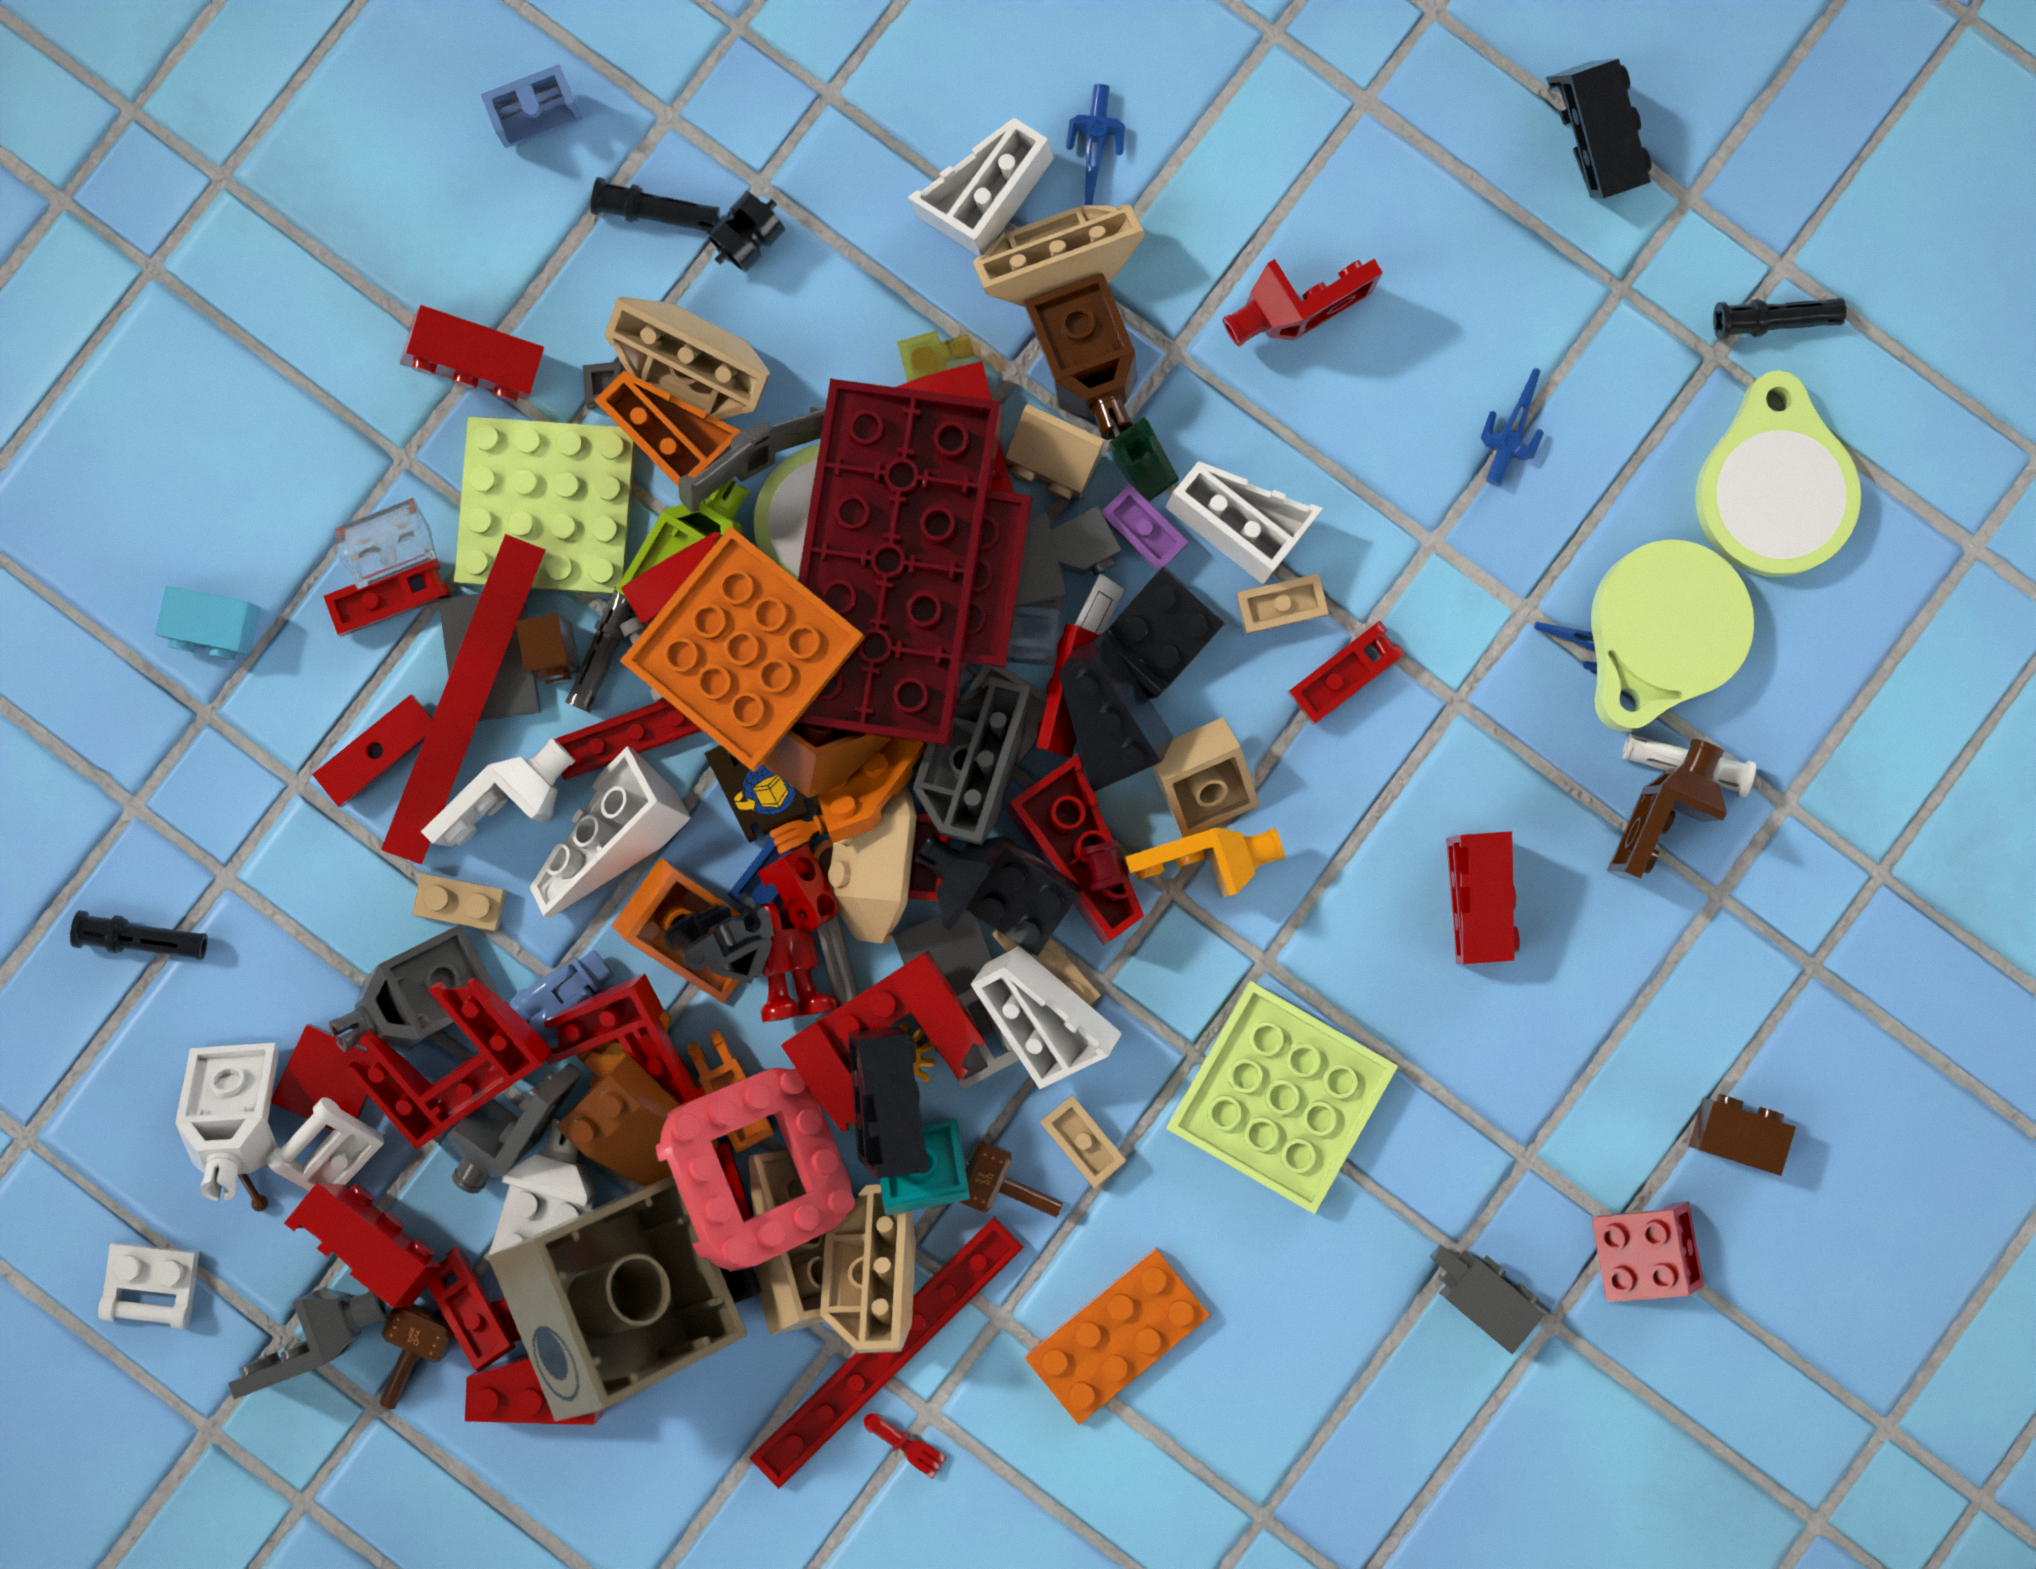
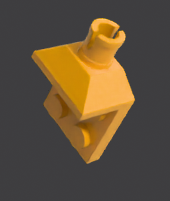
(1229, 852)

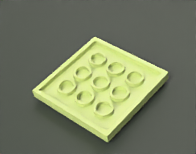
(551, 488)
(1281, 1097)

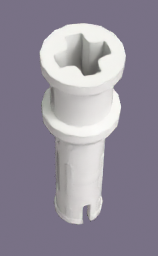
(1728, 773)

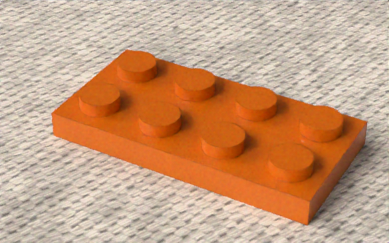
(1116, 1336)

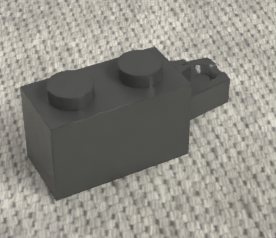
(1487, 1299)

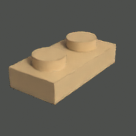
(1282, 604)
(459, 902)
(1083, 1141)

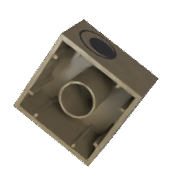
(616, 1300)

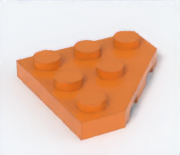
(859, 800)

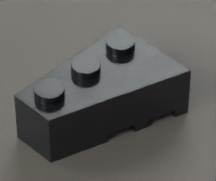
(1603, 126)
(1111, 715)
(886, 1102)

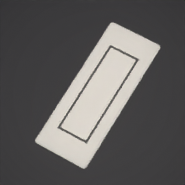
(1100, 605)

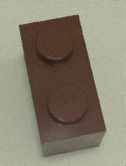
(548, 648)
(1742, 1136)

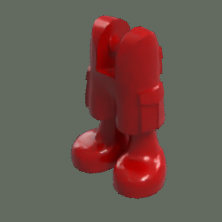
(793, 953)

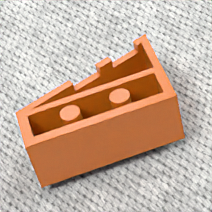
(666, 428)

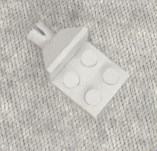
(523, 780)
(227, 1112)
(544, 1192)

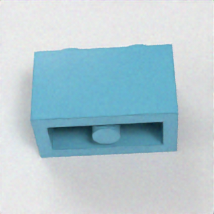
(207, 621)

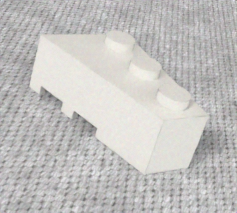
(986, 187)

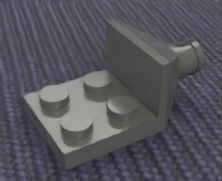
(396, 994)
(497, 1139)
(330, 1327)

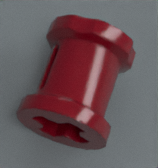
(1103, 866)

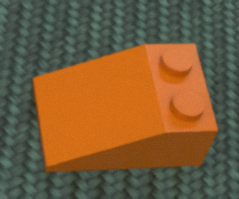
(659, 903)

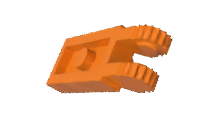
(724, 1076)

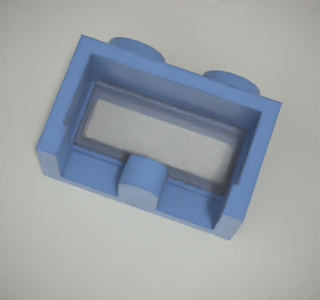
(531, 106)

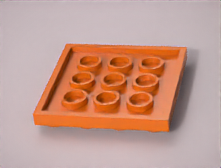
(742, 649)

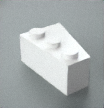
(1241, 519)
(1042, 1017)

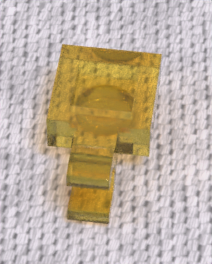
(928, 355)

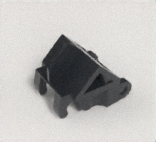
(724, 943)

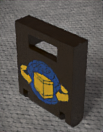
(757, 795)

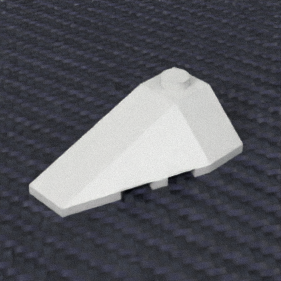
(621, 826)

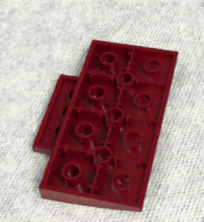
(911, 555)

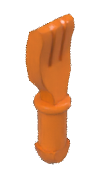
(797, 833)

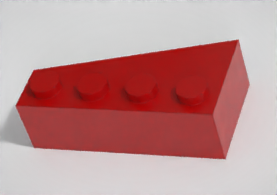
(1058, 821)

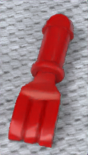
(916, 1451)

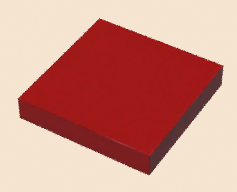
(320, 1071)

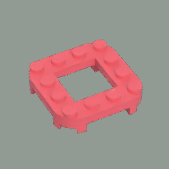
(704, 1188)

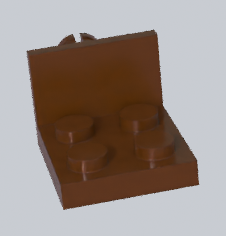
(1086, 351)
(1682, 788)

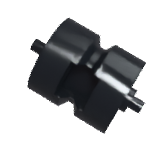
(748, 229)

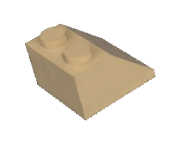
(1053, 453)
(1205, 778)

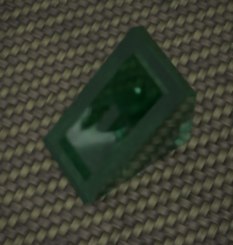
(1142, 460)

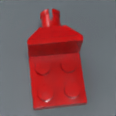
(1279, 312)

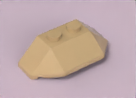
(1059, 252)
(687, 356)
(874, 872)
(870, 1275)

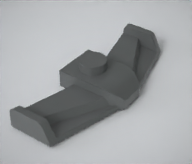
(750, 454)

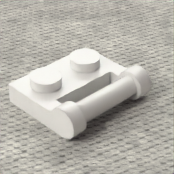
(336, 1157)
(152, 1271)

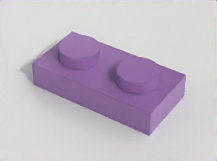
(1144, 528)

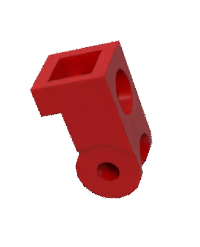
(802, 889)

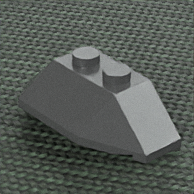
(968, 782)

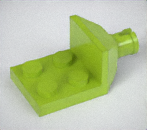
(681, 528)

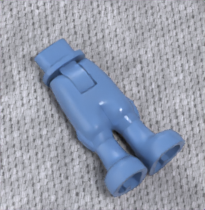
(561, 991)

